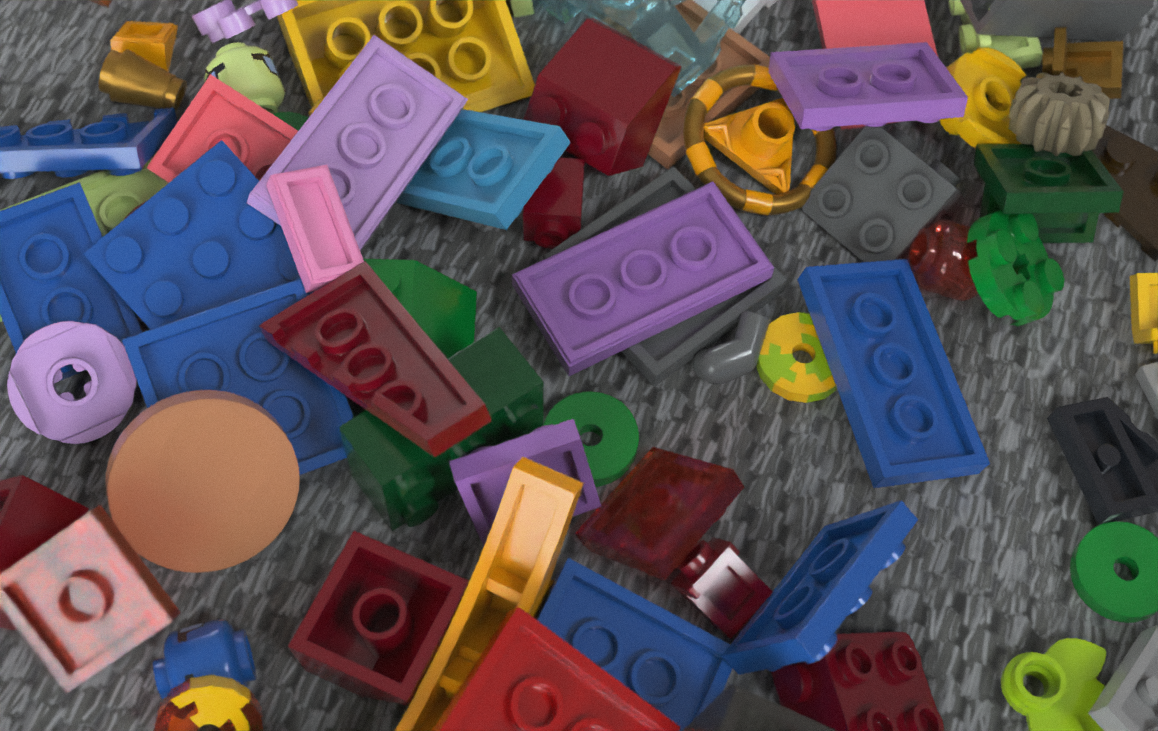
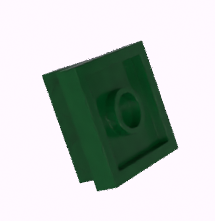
(1058, 190)

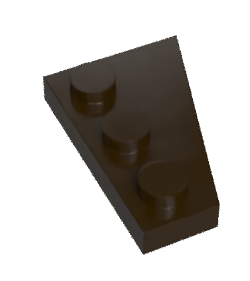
(1136, 172)

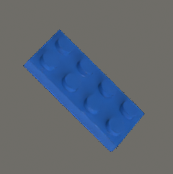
(892, 373)

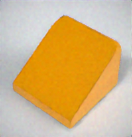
(148, 39)

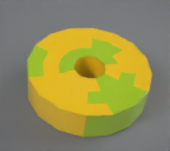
(782, 372)

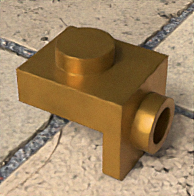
(1093, 61)

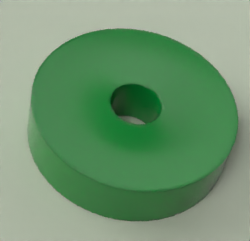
(608, 419)
(1098, 583)

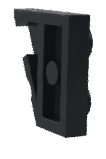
(1108, 458)

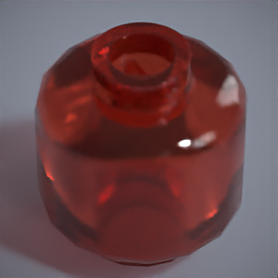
(941, 260)

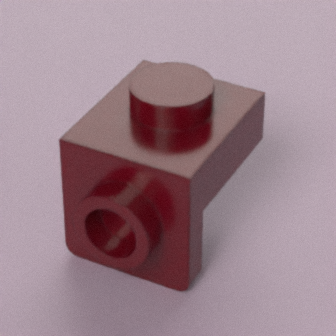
(720, 585)

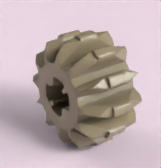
(1059, 114)

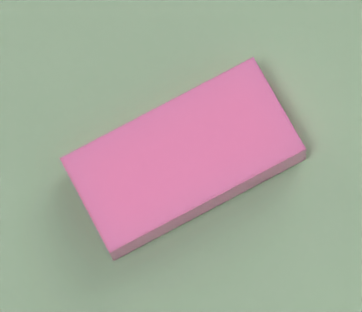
(314, 225)

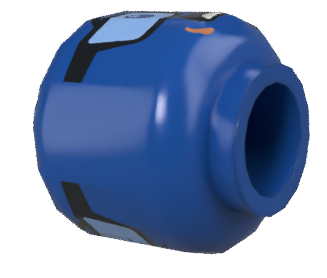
(204, 651)

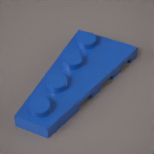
(70, 152)

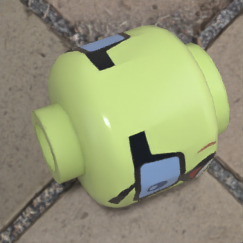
(250, 73)

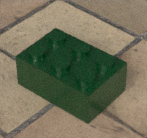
(408, 480)

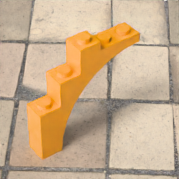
(510, 573)

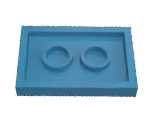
(486, 168)

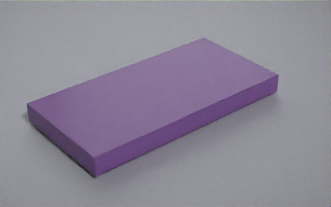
(641, 277)

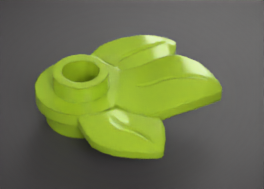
(1069, 685)

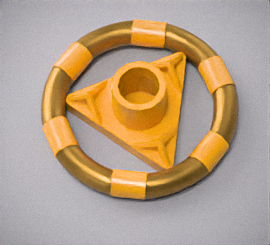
(755, 141)

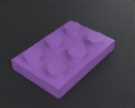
(866, 85)

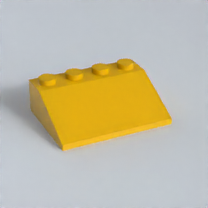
(457, 41)

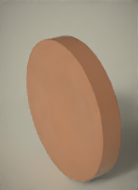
(202, 481)

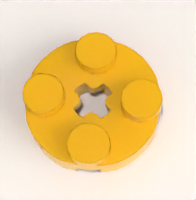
(980, 74)

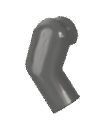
(736, 356)

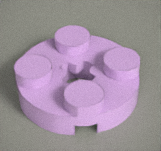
(59, 415)

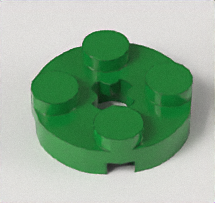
(1013, 267)

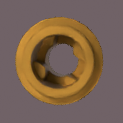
(140, 82)

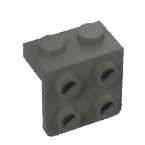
(881, 195)

